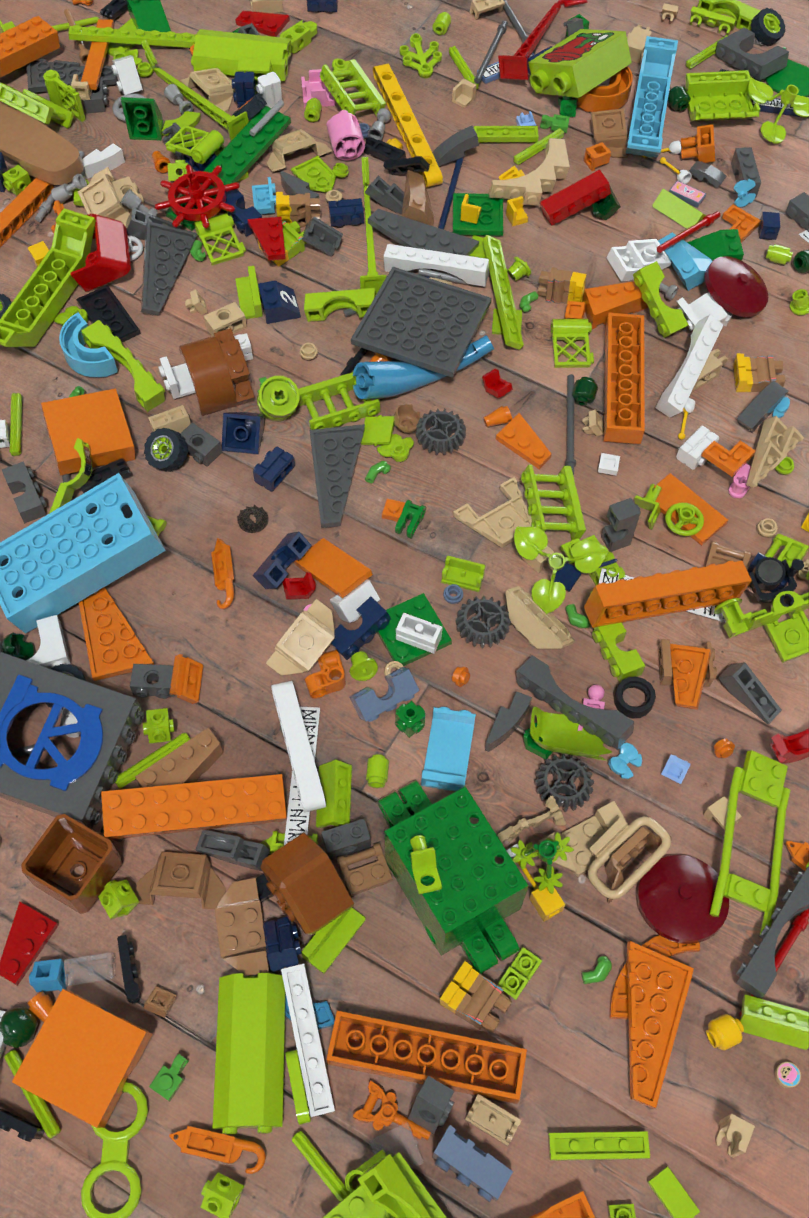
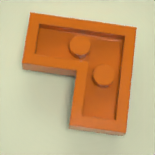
(741, 220)
(727, 460)

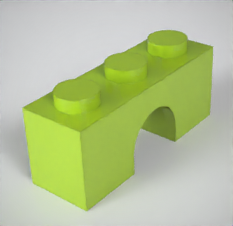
(622, 663)

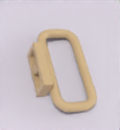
(612, 841)

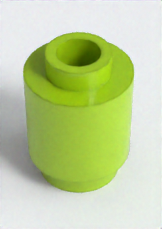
(442, 23)
(313, 110)
(779, 254)
(377, 771)

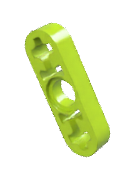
(298, 1087)

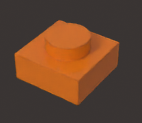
(575, 310)
(392, 510)

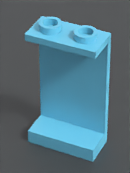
(448, 749)

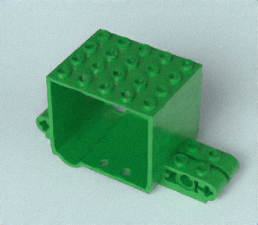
(474, 887)

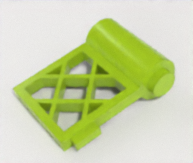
(63, 94)
(203, 147)
(218, 227)
(570, 331)

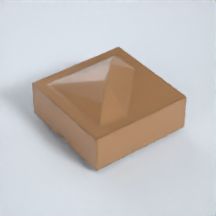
(160, 1001)

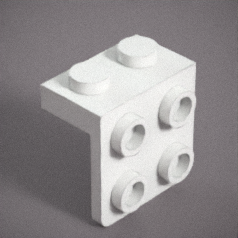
(701, 308)
(177, 379)

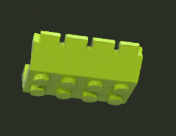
(720, 96)

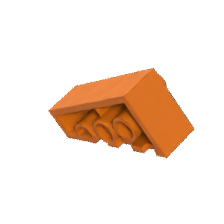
(614, 298)

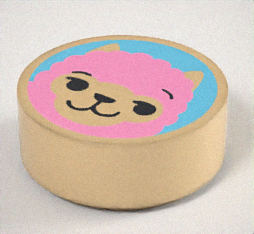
(787, 1075)

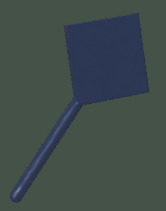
(569, 574)

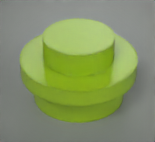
(144, 69)
(340, 170)
(786, 466)

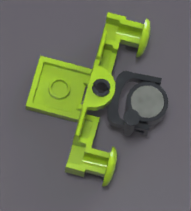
(788, 636)

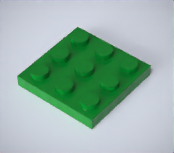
(490, 218)
(400, 651)

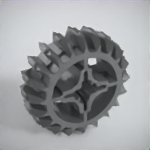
(438, 437)
(476, 630)
(555, 768)

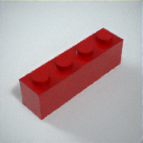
(575, 197)

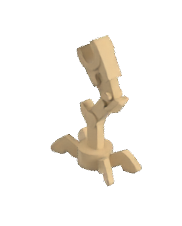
(513, 831)

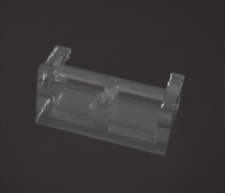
(90, 968)

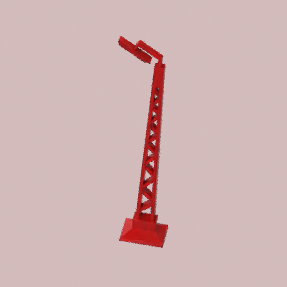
(516, 66)

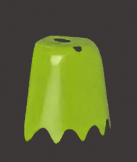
(563, 736)

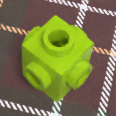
(174, 169)
(16, 179)
(158, 725)
(118, 898)
(221, 1196)

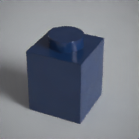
(769, 225)

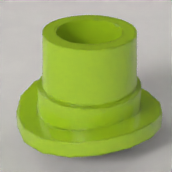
(519, 269)
(800, 302)
(363, 667)

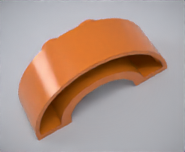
(608, 97)

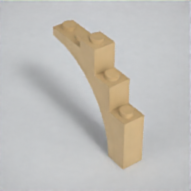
(538, 181)

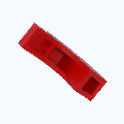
(791, 748)

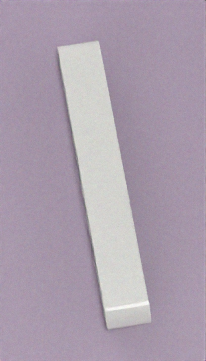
(298, 747)

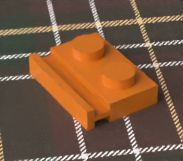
(186, 679)

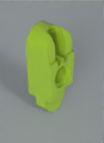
(300, 35)

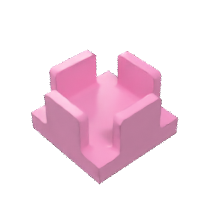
(316, 89)

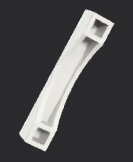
(468, 268)
(702, 341)

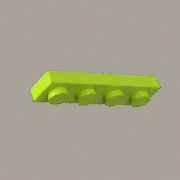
(507, 133)
(598, 1146)

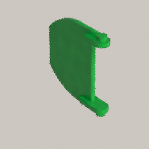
(792, 74)

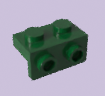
(606, 207)

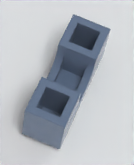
(400, 688)

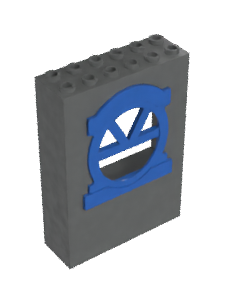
(106, 729)

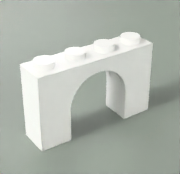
(52, 646)

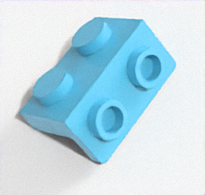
(263, 197)

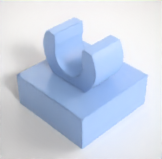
(525, 120)
(675, 769)

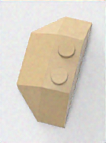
(539, 628)

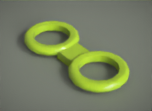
(115, 1158)

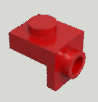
(495, 385)
(299, 587)

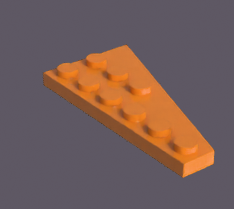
(109, 638)
(654, 1008)

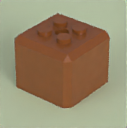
(61, 850)
(306, 884)

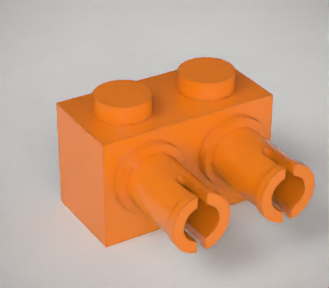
(702, 145)

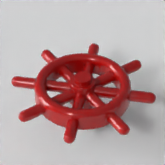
(197, 196)

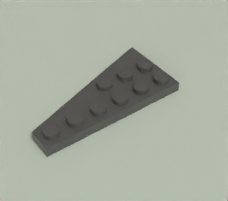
(66, 70)
(421, 235)
(163, 259)
(334, 462)

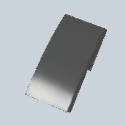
(703, 170)

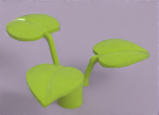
(762, 92)
(551, 594)

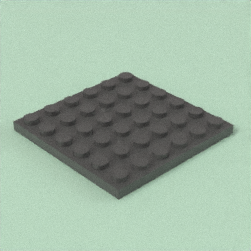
(421, 321)

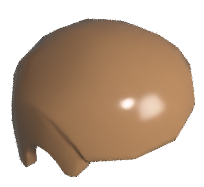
(406, 418)

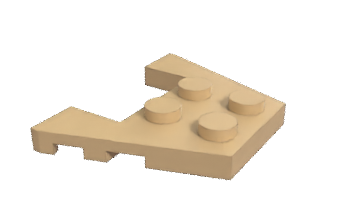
(502, 521)

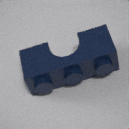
(240, 214)
(273, 570)
(373, 619)

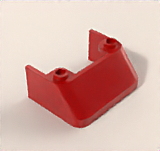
(111, 257)

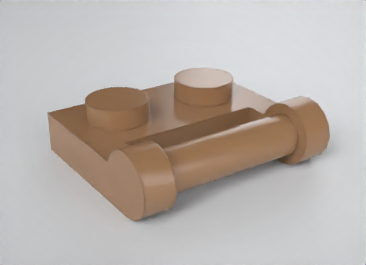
(714, 558)
(367, 876)

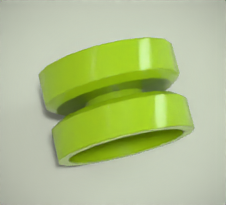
(285, 390)

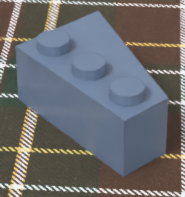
(471, 1165)

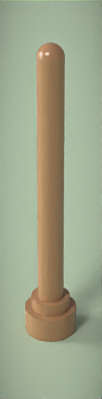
(83, 51)

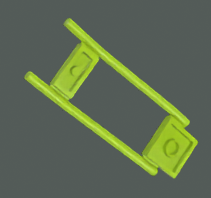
(763, 781)

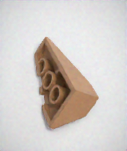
(416, 199)

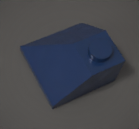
(242, 432)

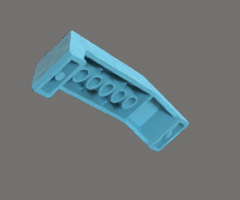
(651, 97)

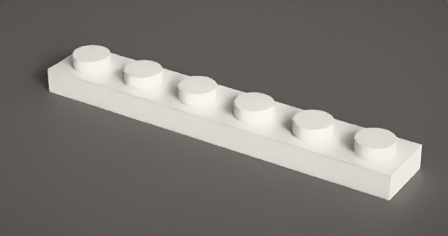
(307, 1040)

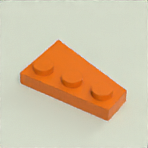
(524, 442)
(689, 674)

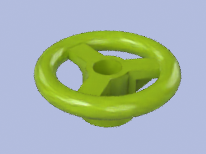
(686, 515)

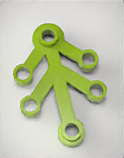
(424, 69)

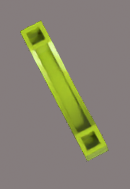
(147, 391)
(391, 1191)

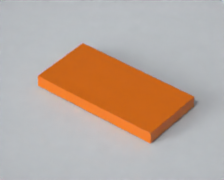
(676, 492)
(333, 568)

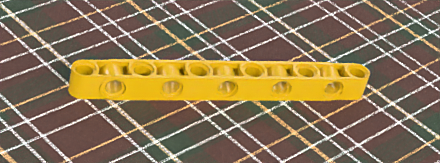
(406, 122)

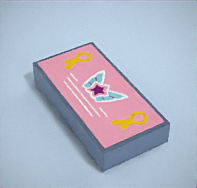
(687, 193)

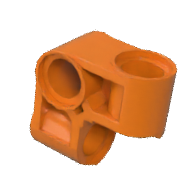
(321, 682)

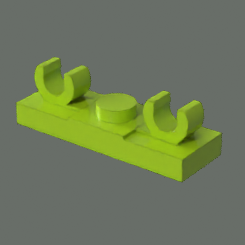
(712, 19)

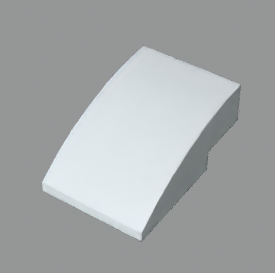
(634, 256)

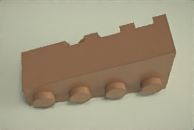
(183, 763)

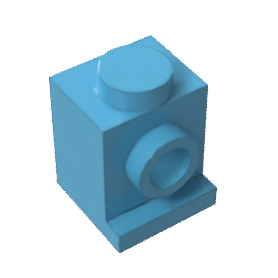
(48, 975)

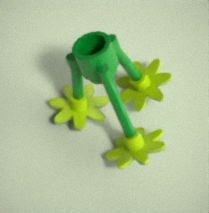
(547, 851)

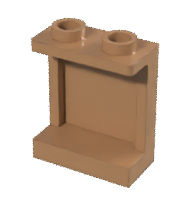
(665, 664)

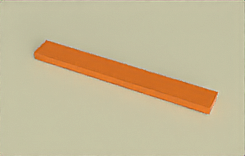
(96, 58)

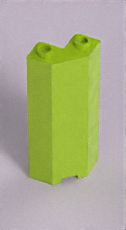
(223, 51)
(249, 1053)

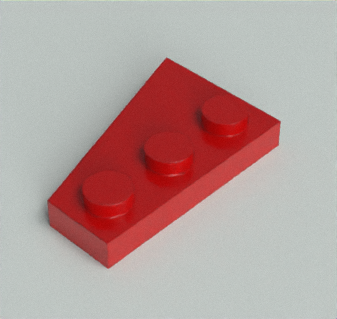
(265, 23)
(270, 236)
(25, 942)

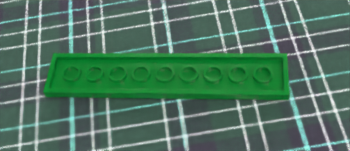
(242, 153)

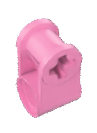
(738, 487)

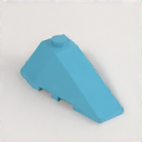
(687, 262)

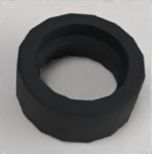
(638, 683)

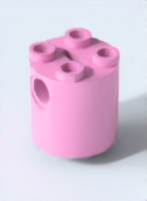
(345, 136)

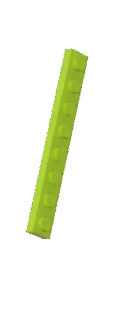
(130, 36)
(503, 293)

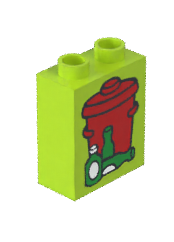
(580, 62)

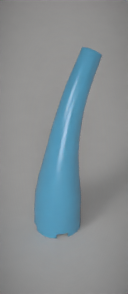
(393, 378)

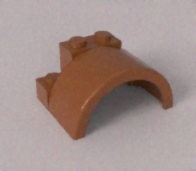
(214, 369)

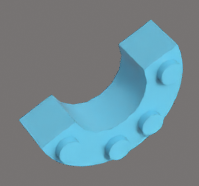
(80, 358)

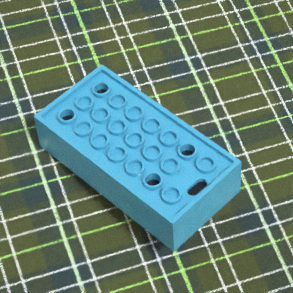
(74, 553)

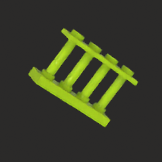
(360, 81)
(35, 106)
(329, 388)
(567, 493)

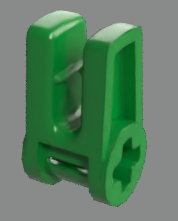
(410, 512)

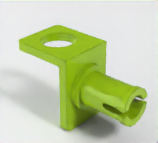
(649, 503)
(424, 864)

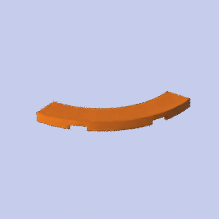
(659, 944)

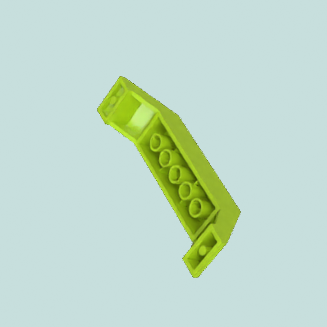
(50, 283)

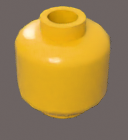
(724, 1032)

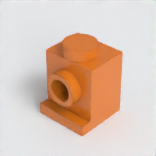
(597, 156)

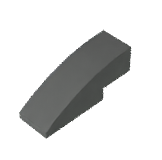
(454, 146)
(294, 185)
(386, 195)
(762, 406)
(508, 720)
(232, 849)

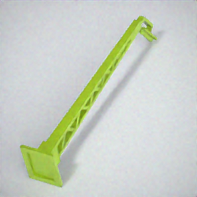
(231, 123)
(372, 279)

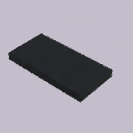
(106, 307)

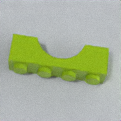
(740, 11)
(321, 304)
(667, 318)

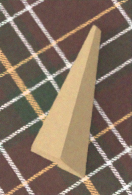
(772, 448)

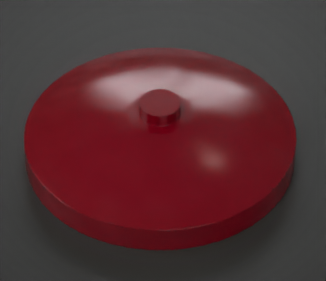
(736, 286)
(678, 899)

